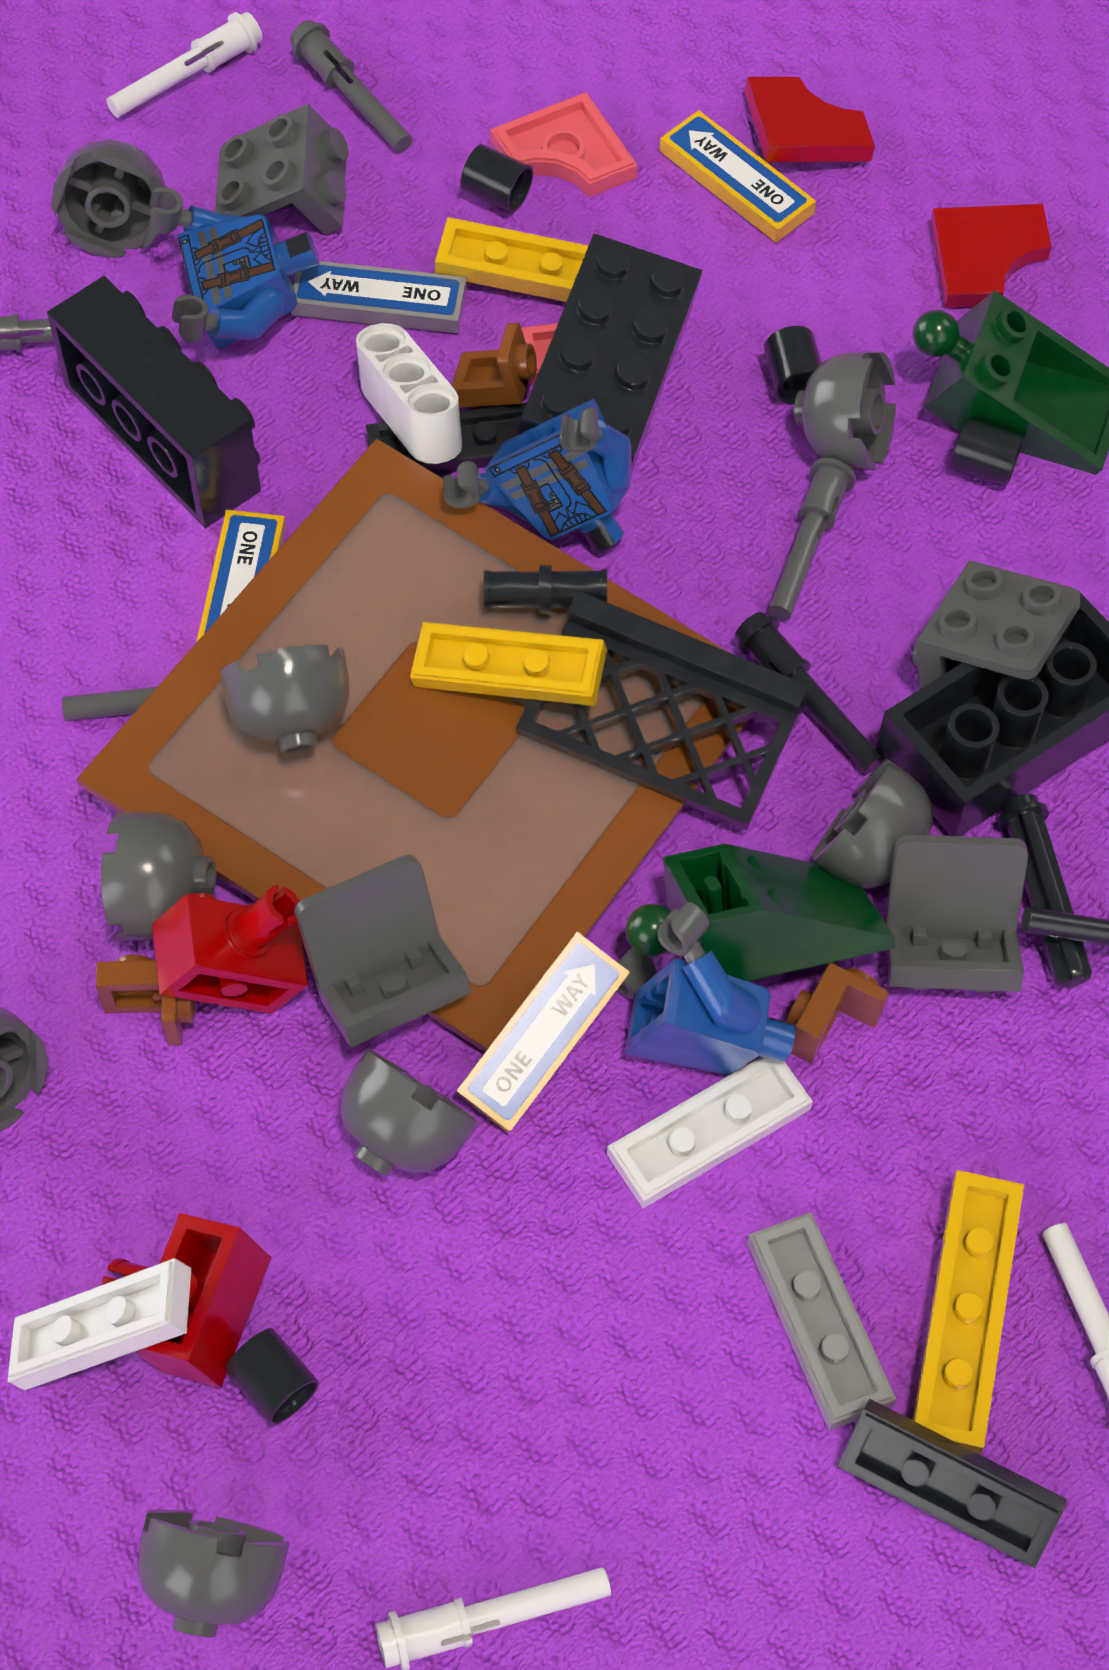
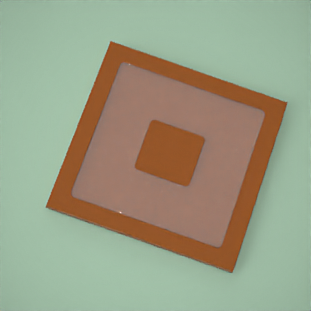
(507, 830)

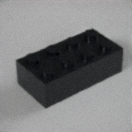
(615, 338)
(156, 400)
(997, 736)

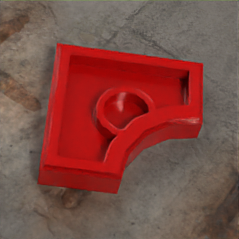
(802, 127)
(984, 246)

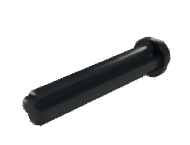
(1025, 820)

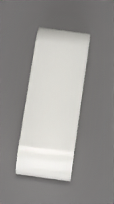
(409, 393)

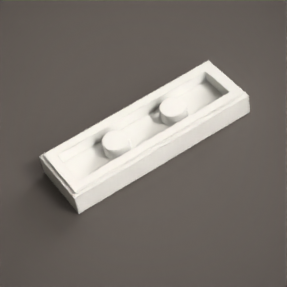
(708, 1129)
(100, 1324)

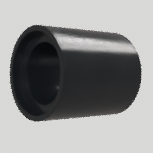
(496, 178)
(791, 360)
(987, 451)
(272, 1376)

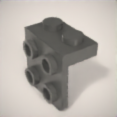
(282, 163)
(995, 624)
(956, 913)
(379, 950)

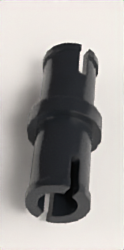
(541, 588)

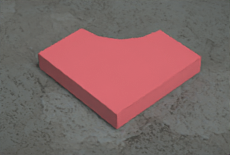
(568, 143)

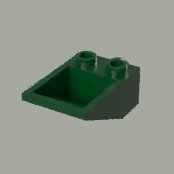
(1020, 378)
(763, 912)

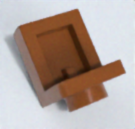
(496, 375)
(133, 987)
(837, 991)

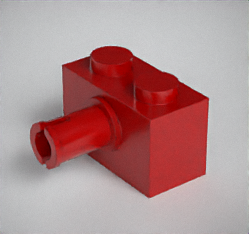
(231, 951)
(223, 1288)

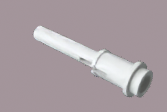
(229, 40)
(1083, 1295)
(453, 1624)

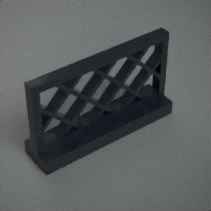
(696, 669)

